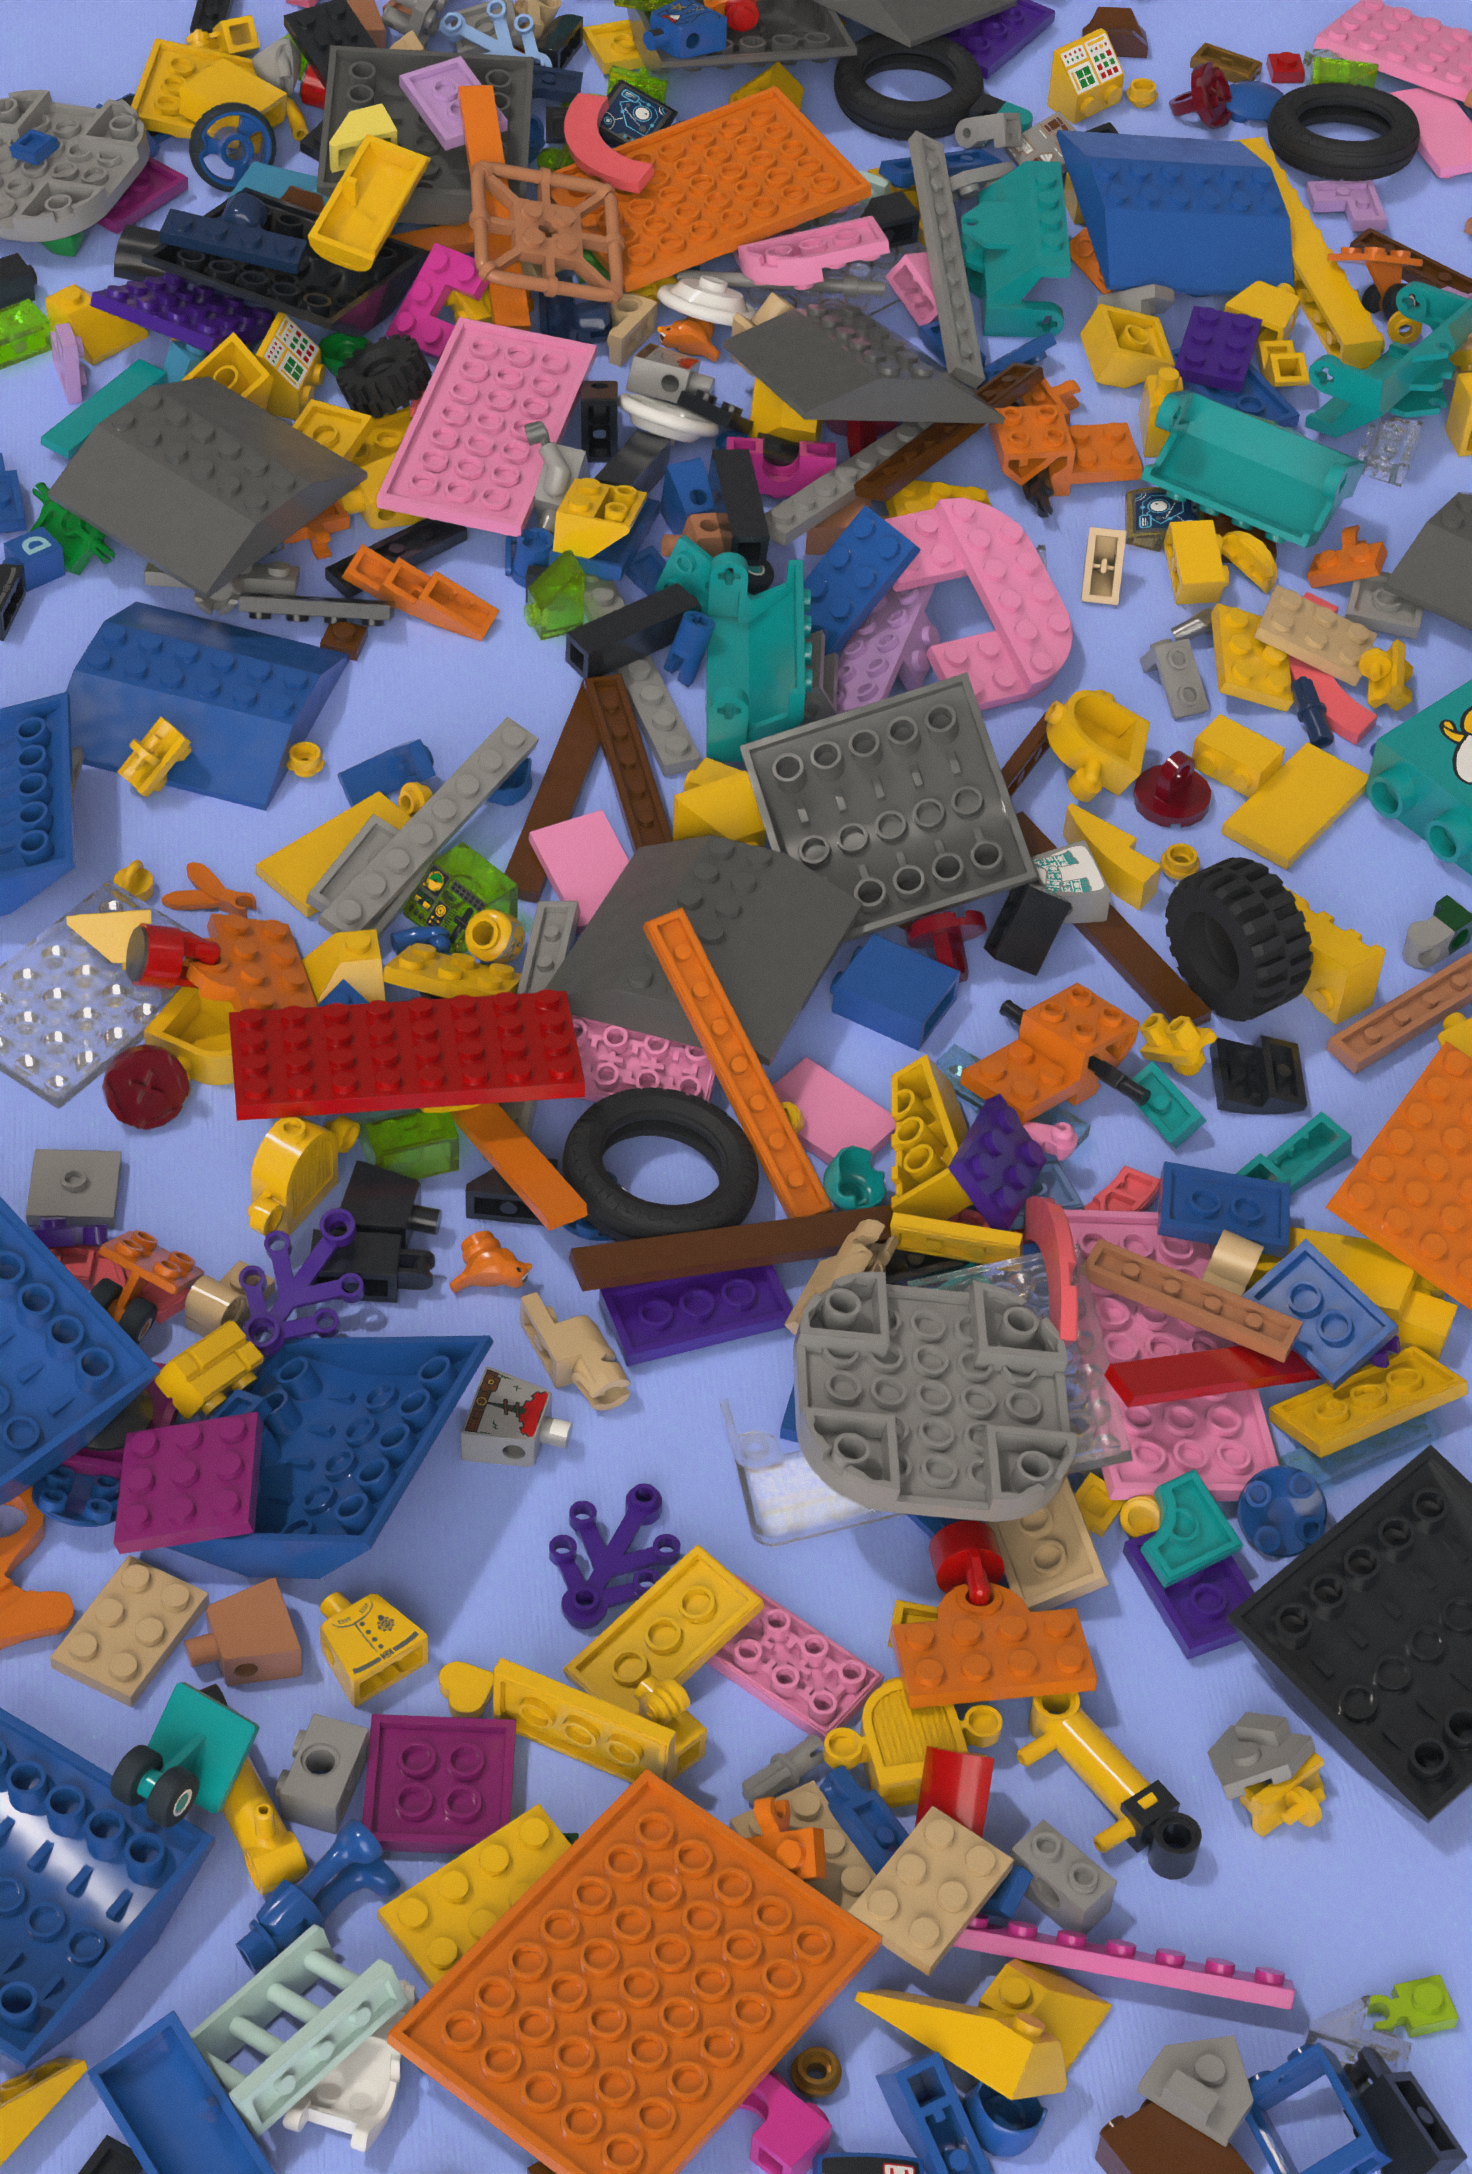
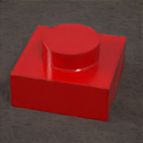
(1285, 68)

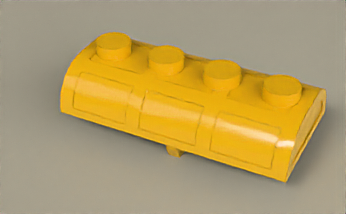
(367, 203)

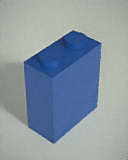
(894, 991)

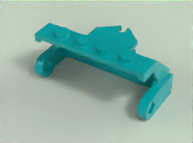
(1015, 243)
(1404, 377)
(1250, 469)
(755, 657)

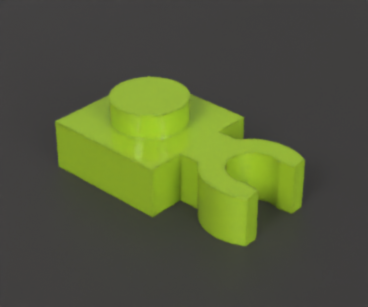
(1418, 2005)

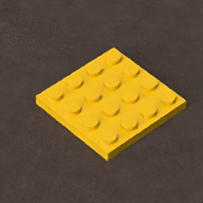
(159, 87)
(467, 1896)

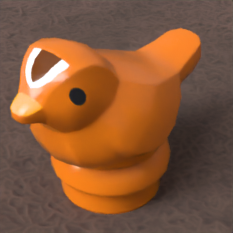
(690, 337)
(489, 1264)

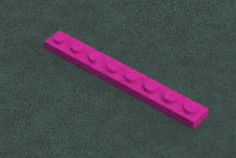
(1122, 1960)

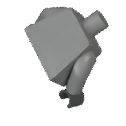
(559, 470)

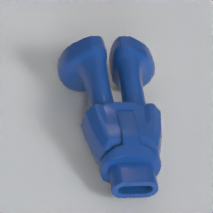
(293, 1908)

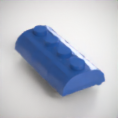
(175, 2106)

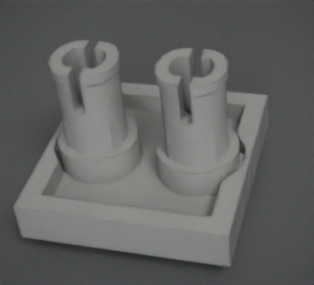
(422, 20)

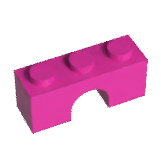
(783, 481)
(790, 2128)

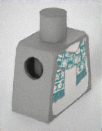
(1077, 878)

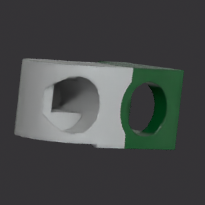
(1439, 936)

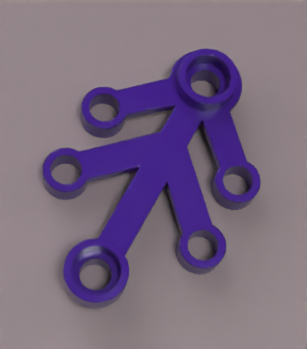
(298, 1290)
(610, 1560)

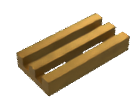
(1233, 65)

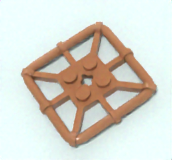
(529, 243)

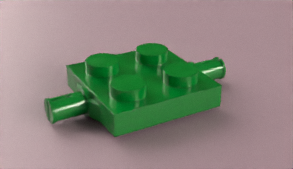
(75, 535)

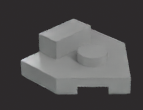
(1146, 299)
(1256, 1751)
(1201, 2085)

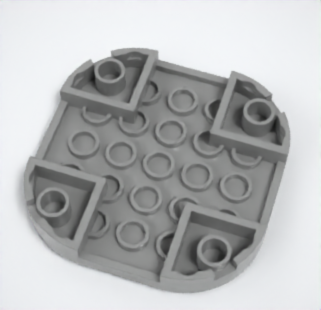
(81, 179)
(932, 1399)

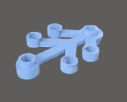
(504, 44)

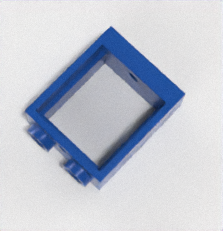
(1303, 2067)

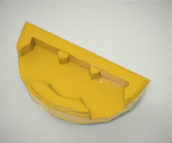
(1251, 558)

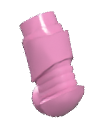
(1054, 1140)

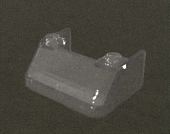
(784, 1494)

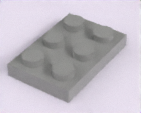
(352, 861)

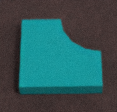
(1189, 1532)

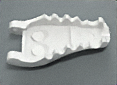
(359, 2090)

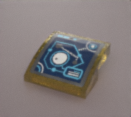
(1149, 515)

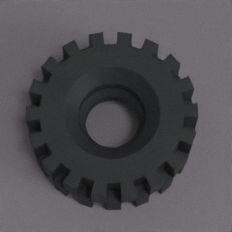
(384, 376)

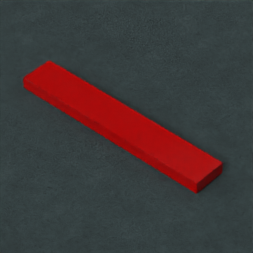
(1202, 1375)

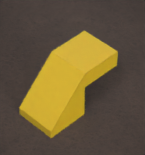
(1281, 364)

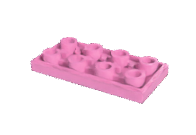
(1443, 131)
(627, 1059)
(796, 1670)

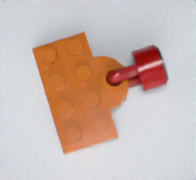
(241, 962)
(985, 1635)

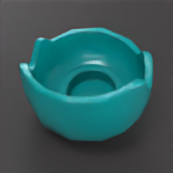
(852, 1180)

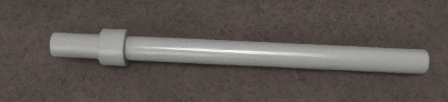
(849, 286)

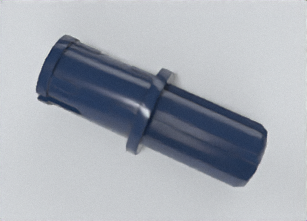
(1312, 712)

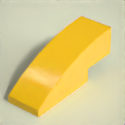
(1126, 872)

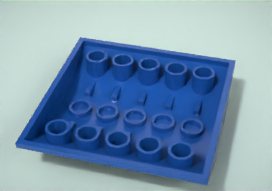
(1179, 212)
(221, 685)
(35, 798)
(60, 1361)
(341, 1446)
(78, 1888)

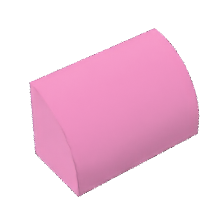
(914, 287)

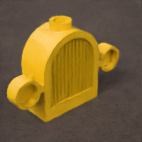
(1097, 741)
(197, 1035)
(296, 1170)
(896, 1740)

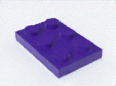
(1218, 348)
(997, 1163)
(1197, 1605)

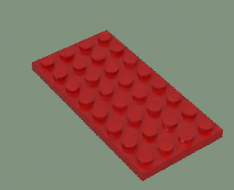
(404, 1055)

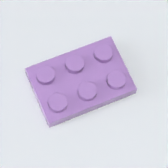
(435, 98)

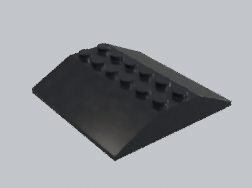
(320, 291)
(1378, 1635)

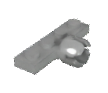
(273, 578)

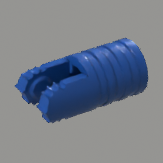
(689, 646)

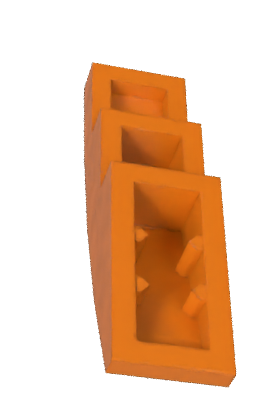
(416, 593)

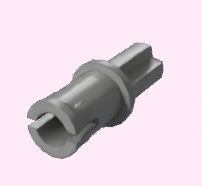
(784, 1770)

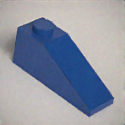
(932, 2116)

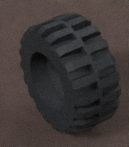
(1239, 938)

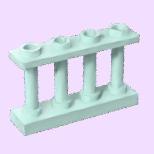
(313, 2050)

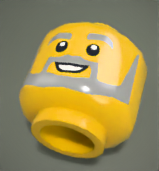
(494, 936)

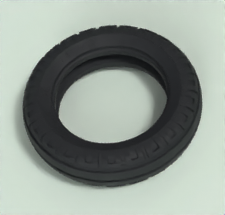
(902, 118)
(1343, 158)
(671, 1116)

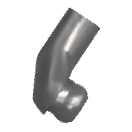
(1194, 626)

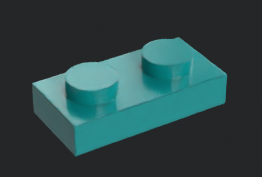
(1168, 1106)

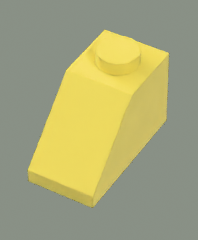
(347, 139)

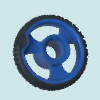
(249, 123)

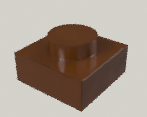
(345, 638)

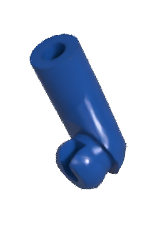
(432, 935)

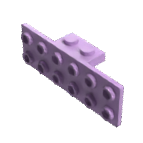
(885, 645)

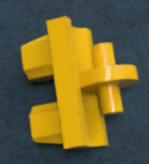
(1386, 676)
(154, 757)
(1176, 1042)
(1287, 1800)

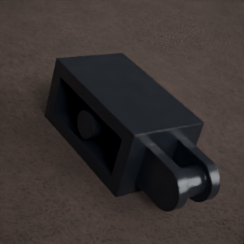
(379, 1263)
(1403, 2118)

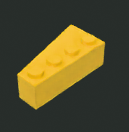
(1342, 967)
(925, 1141)

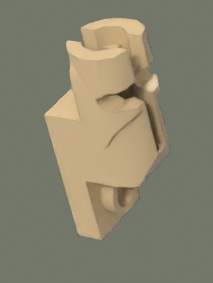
(850, 1259)
(574, 1353)

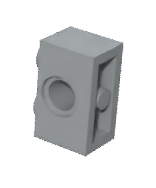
(323, 1798)
(1065, 1880)

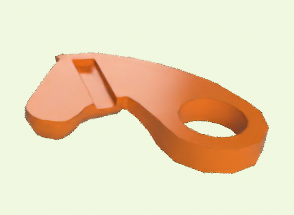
(29, 1613)

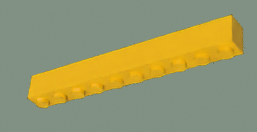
(1321, 284)

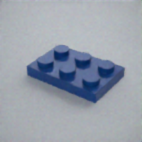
(1204, 1202)
(1338, 1319)

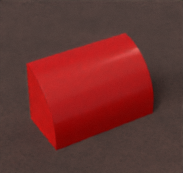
(957, 1786)

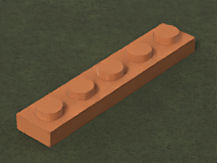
(1404, 1017)
(1192, 1300)

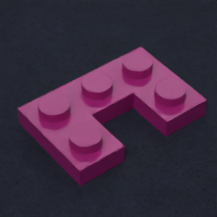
(418, 313)

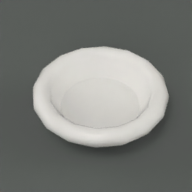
(705, 300)
(667, 418)

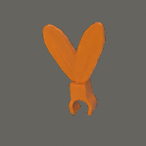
(209, 894)

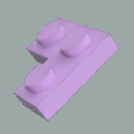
(1356, 198)
(66, 355)

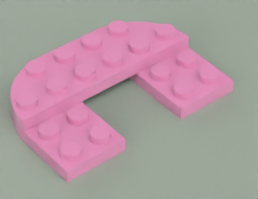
(798, 256)
(1014, 587)

